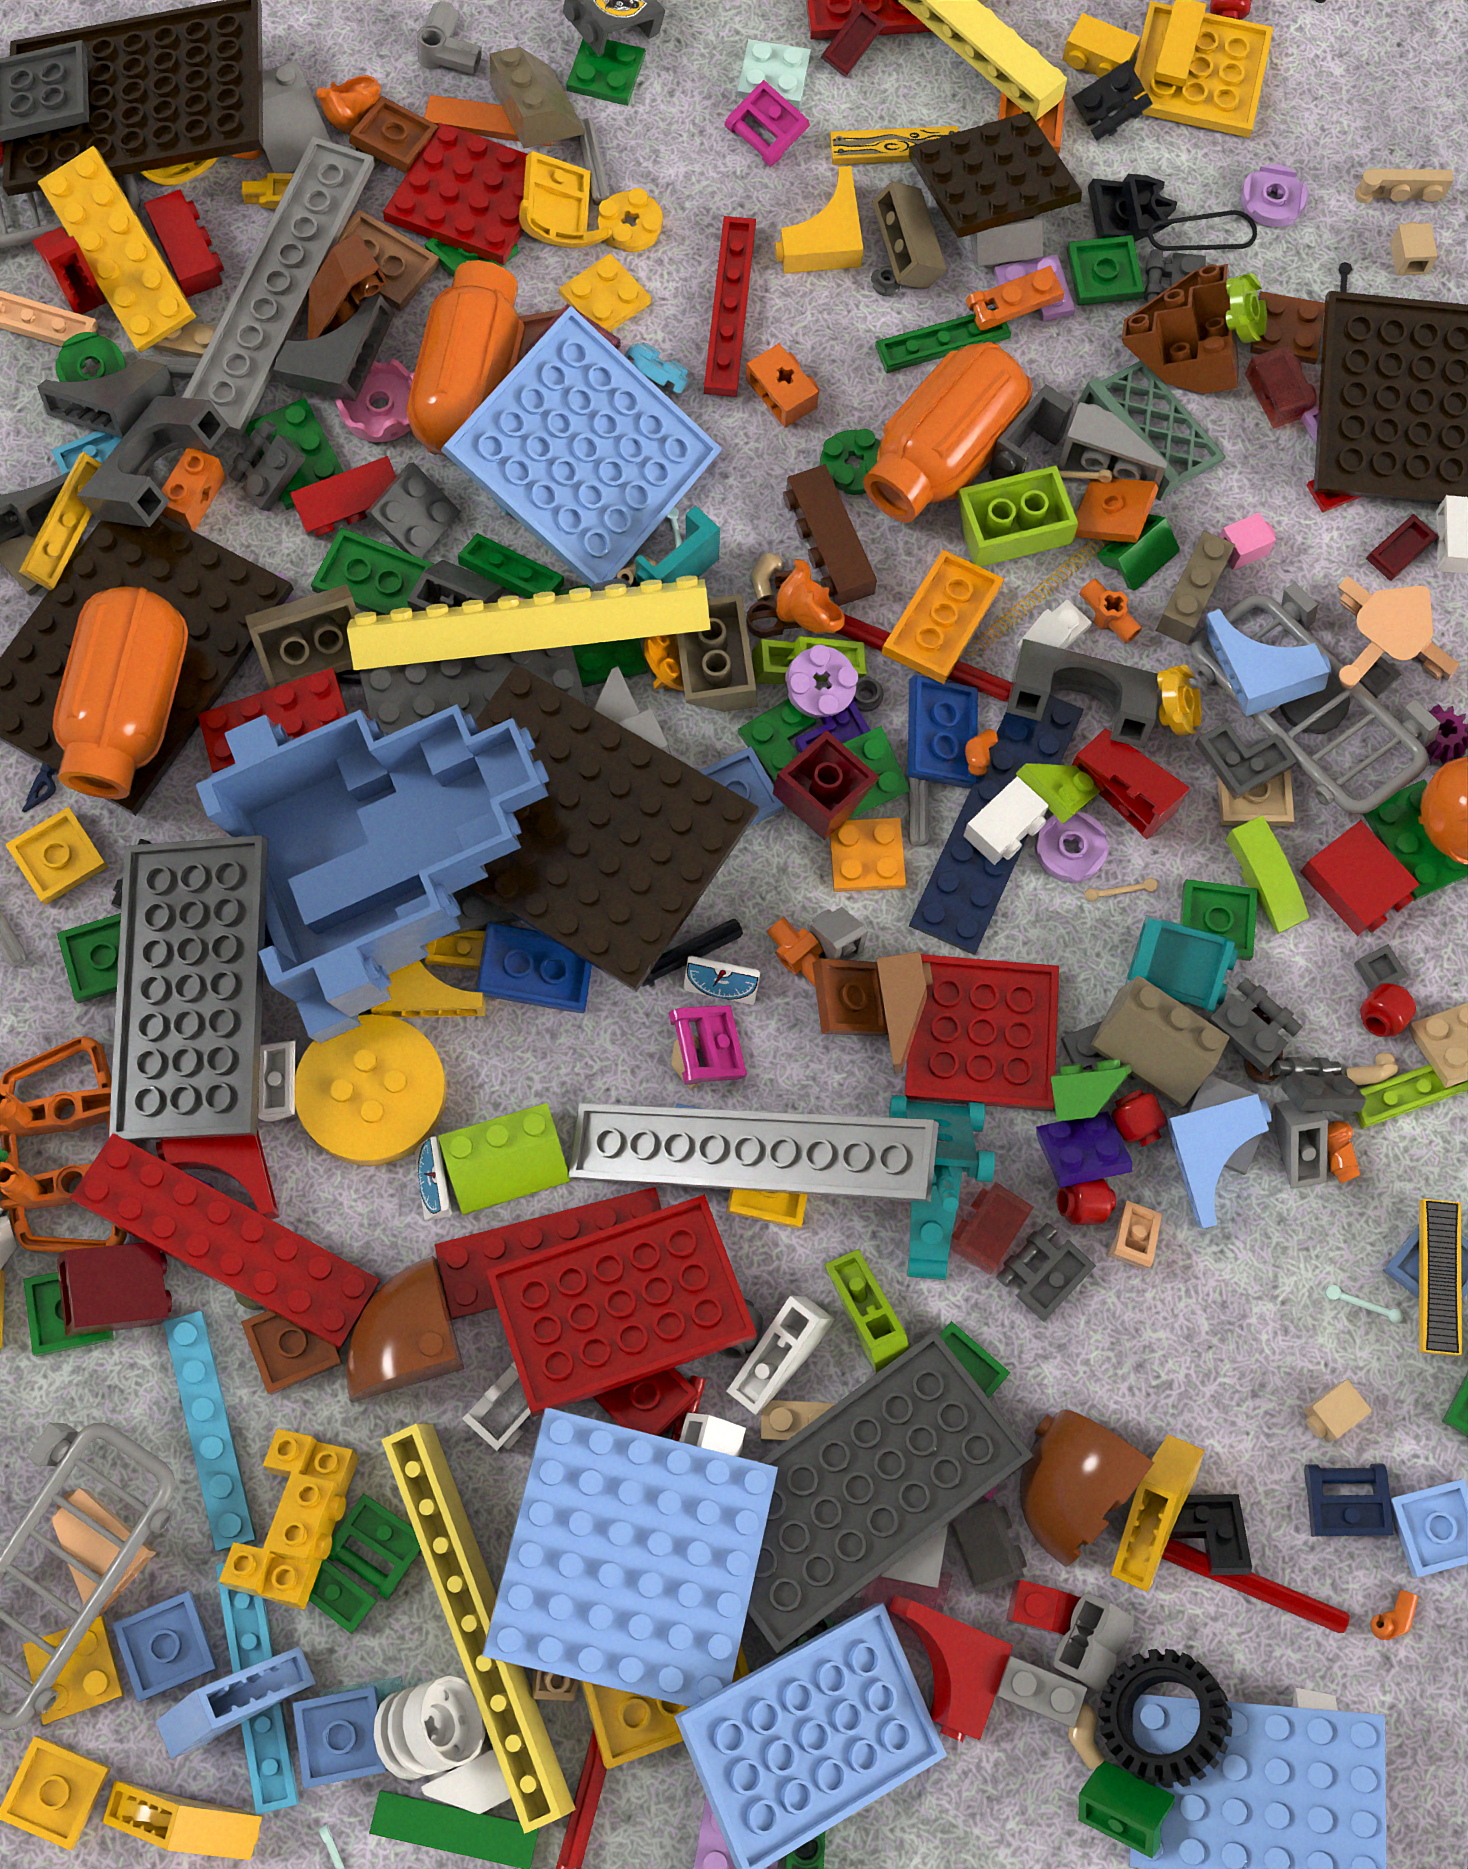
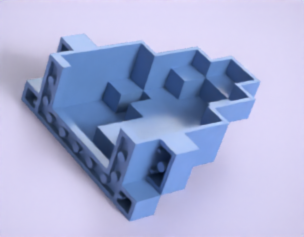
(369, 843)

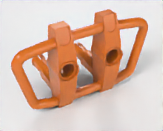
(44, 1117)

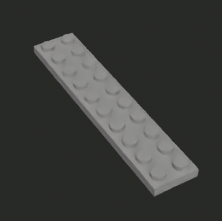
(278, 280)
(756, 1151)

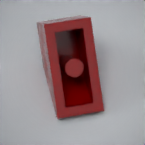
(1041, 1607)

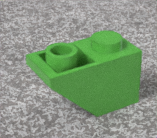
(1085, 1092)

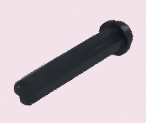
(695, 947)

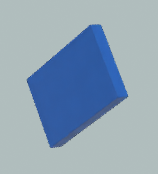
(938, 730)
(531, 970)

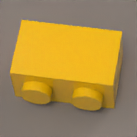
(1099, 46)

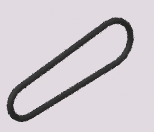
(1200, 217)

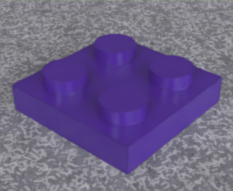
(1083, 1149)

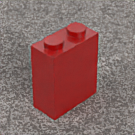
(1360, 879)

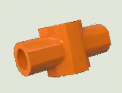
(1110, 610)
(796, 948)

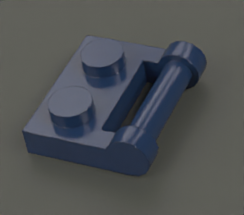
(1349, 1513)

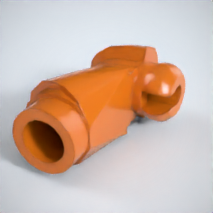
(1341, 1152)

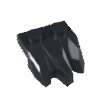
(1129, 206)

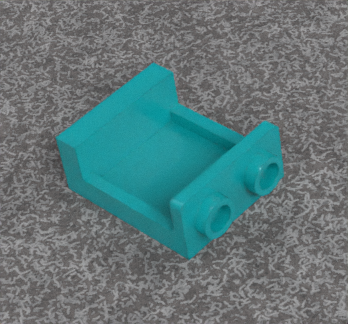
(690, 558)
(1183, 961)

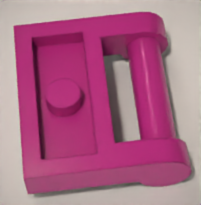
(772, 113)
(717, 1041)

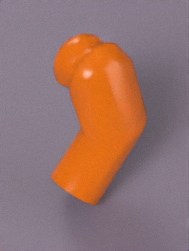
(978, 751)
(1397, 1621)

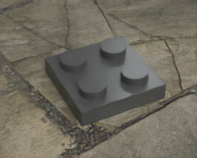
(413, 511)

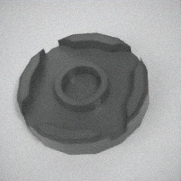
(1301, 708)

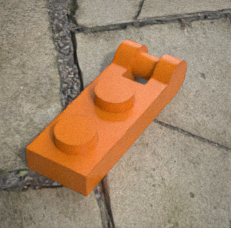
(1015, 298)

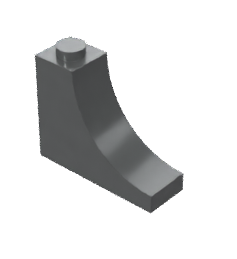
(341, 359)
(108, 402)

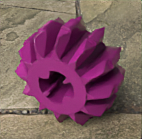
(1455, 736)

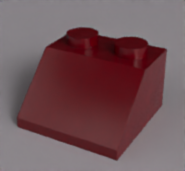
(824, 784)

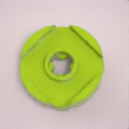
(1247, 312)

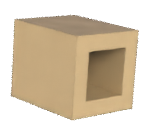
(1413, 248)
(1336, 1411)

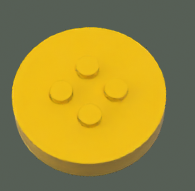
(371, 1091)

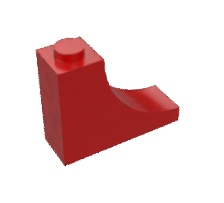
(69, 270)
(231, 1155)
(964, 1668)

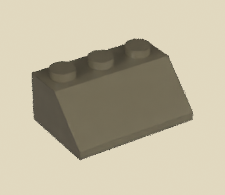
(532, 98)
(304, 636)
(719, 660)
(1160, 1039)

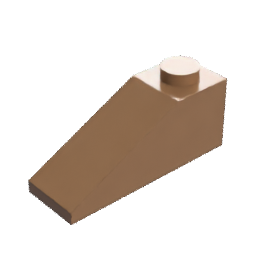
(904, 995)

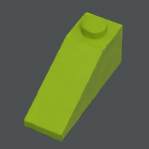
(868, 1310)

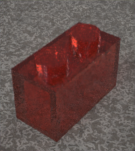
(1280, 386)
(992, 1227)

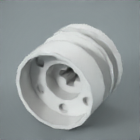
(429, 1728)

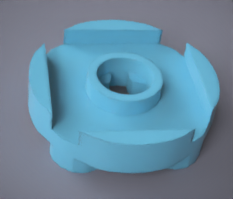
(655, 368)

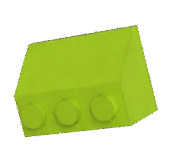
(1016, 516)
(504, 1158)

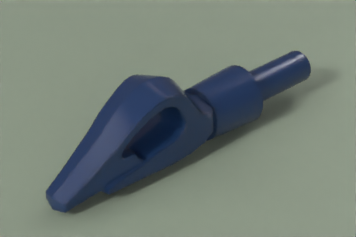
(43, 778)

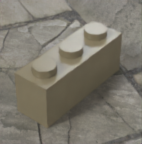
(909, 235)
(1195, 587)

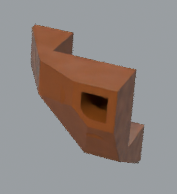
(340, 284)
(1186, 333)

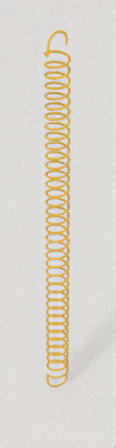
(1033, 594)

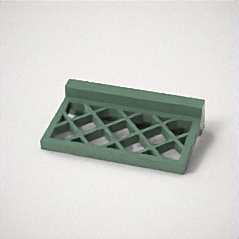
(1097, 393)

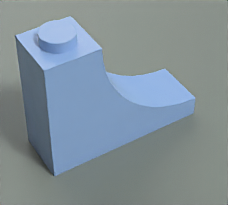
(1264, 673)
(1207, 1140)
(232, 1700)

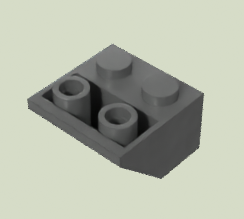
(451, 586)

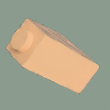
(92, 1547)

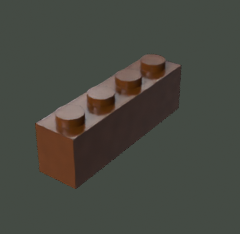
(830, 535)

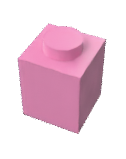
(1251, 538)

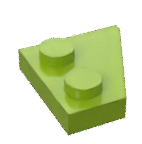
(1060, 786)

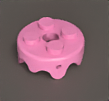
(386, 424)

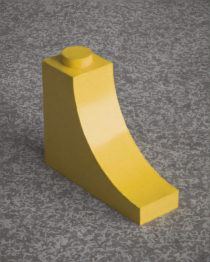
(829, 238)
(421, 994)
(1155, 1511)
(182, 1822)

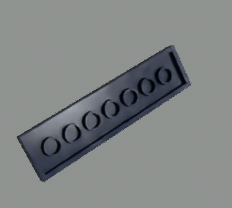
(964, 882)

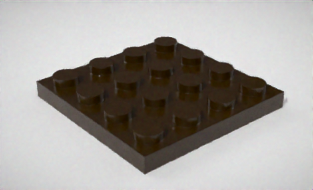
(994, 174)

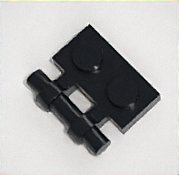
(1109, 94)

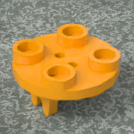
(664, 661)

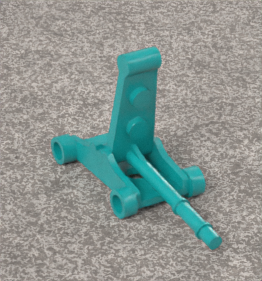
(934, 1221)

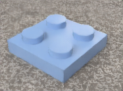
(1433, 1527)

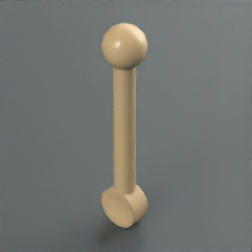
(1103, 475)
(1148, 885)

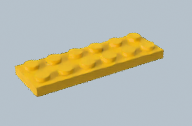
(117, 249)

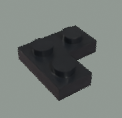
(1222, 1527)

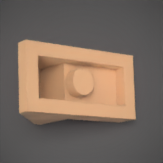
(1136, 1236)

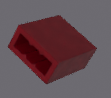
(113, 1288)

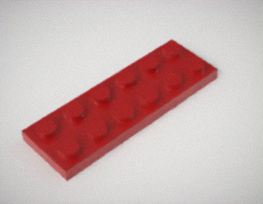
(467, 1258)

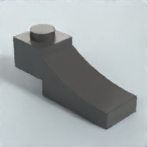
(28, 508)

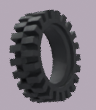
(1205, 1743)

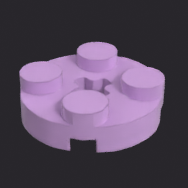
(1268, 210)
(841, 681)
(1072, 866)

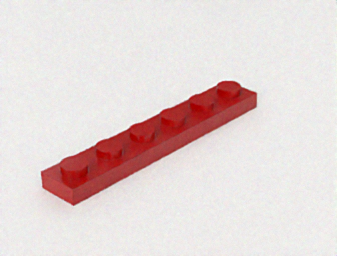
(730, 306)

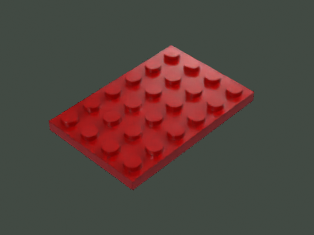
(620, 1305)

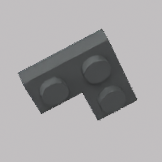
(1241, 767)

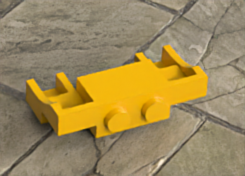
(302, 1524)

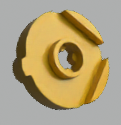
(637, 205)
(1180, 702)

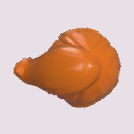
(349, 102)
(807, 602)

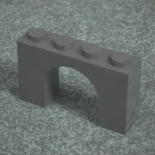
(169, 423)
(1121, 688)

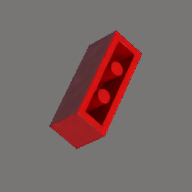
(185, 243)
(342, 496)

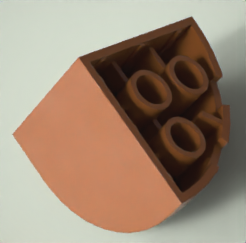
(403, 1335)
(1075, 1480)

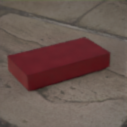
(853, 40)
(1402, 547)

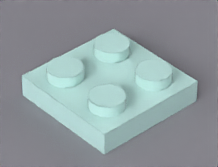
(779, 65)

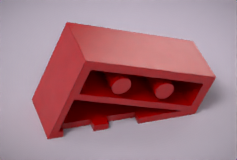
(1131, 783)

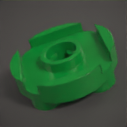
(84, 347)
(838, 450)

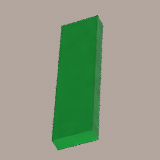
(935, 342)
(453, 1829)

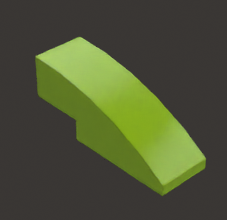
(773, 657)
(1269, 872)

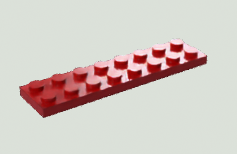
(225, 1240)

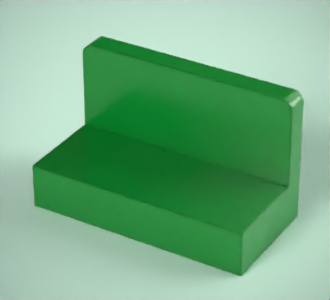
(1142, 559)
(1125, 1808)

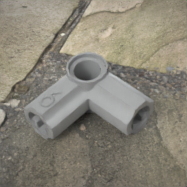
(439, 48)

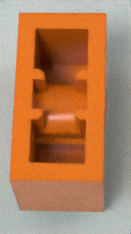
(782, 385)
(192, 487)

